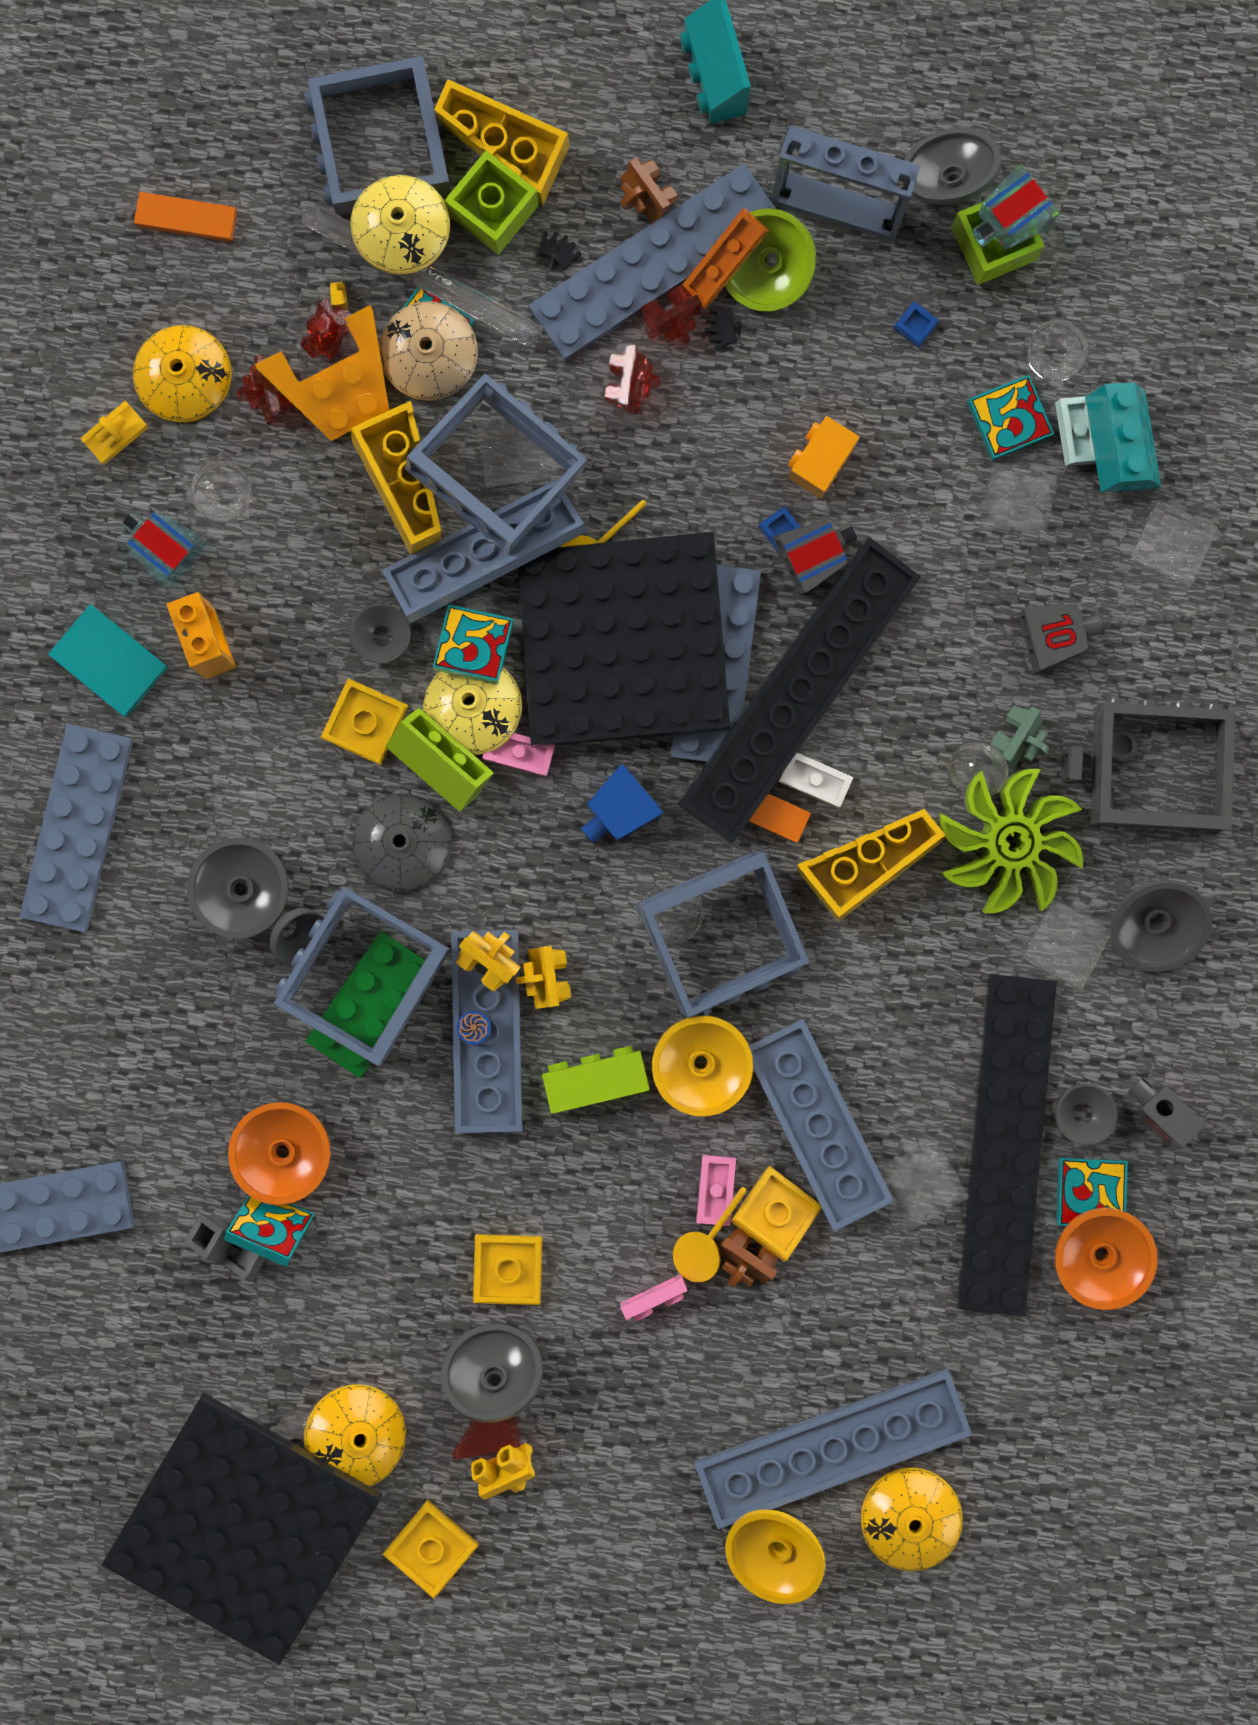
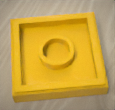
(364, 721)
(776, 1213)
(507, 1269)
(430, 1549)

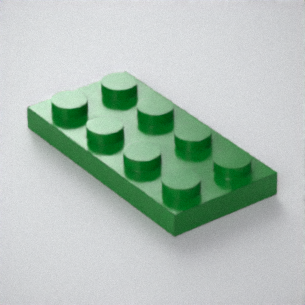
(368, 1000)

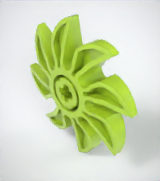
(999, 852)

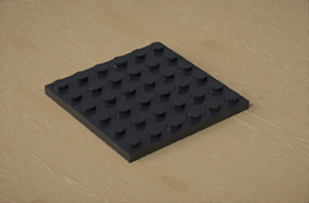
(624, 640)
(242, 1529)

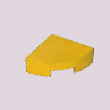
(338, 295)

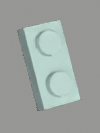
(1075, 431)

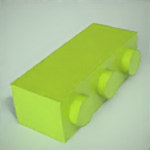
(439, 759)
(595, 1079)

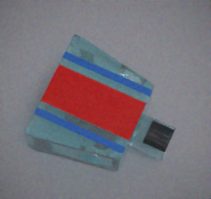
(1015, 211)
(162, 546)

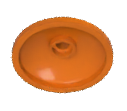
(256, 1160)
(1123, 1271)

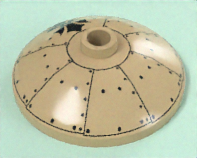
(431, 372)

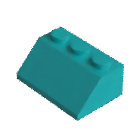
(716, 62)
(1122, 438)

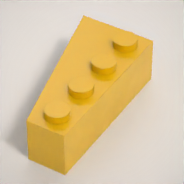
(516, 139)
(384, 448)
(861, 868)

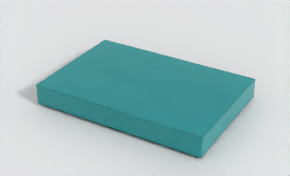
(108, 660)

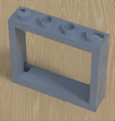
(364, 78)
(850, 164)
(460, 499)
(306, 959)
(757, 979)

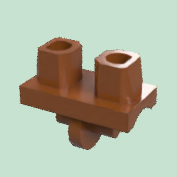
(643, 192)
(759, 1266)

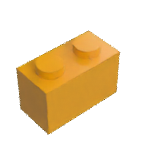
(823, 456)

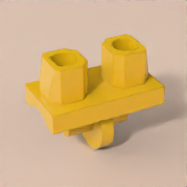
(114, 432)
(492, 954)
(541, 978)
(504, 1472)

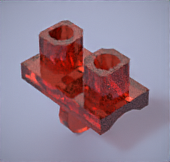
(683, 309)
(325, 330)
(635, 381)
(271, 402)

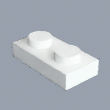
(816, 780)

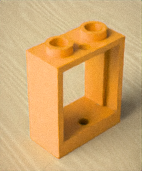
(206, 643)

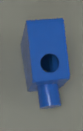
(620, 807)

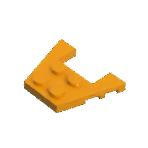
(342, 392)

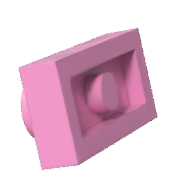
(520, 755)
(715, 1188)
(642, 1304)

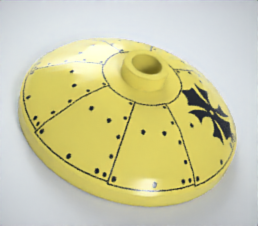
(405, 243)
(483, 724)

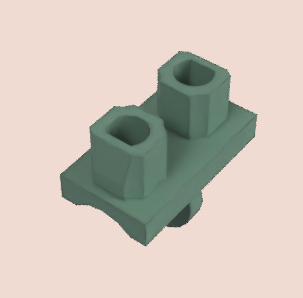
(1027, 725)

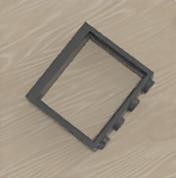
(1102, 766)

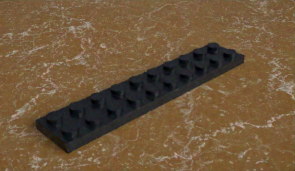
(799, 690)
(1007, 1145)

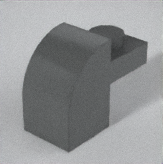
(208, 1241)

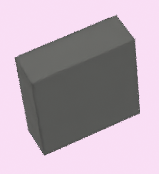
(1072, 764)

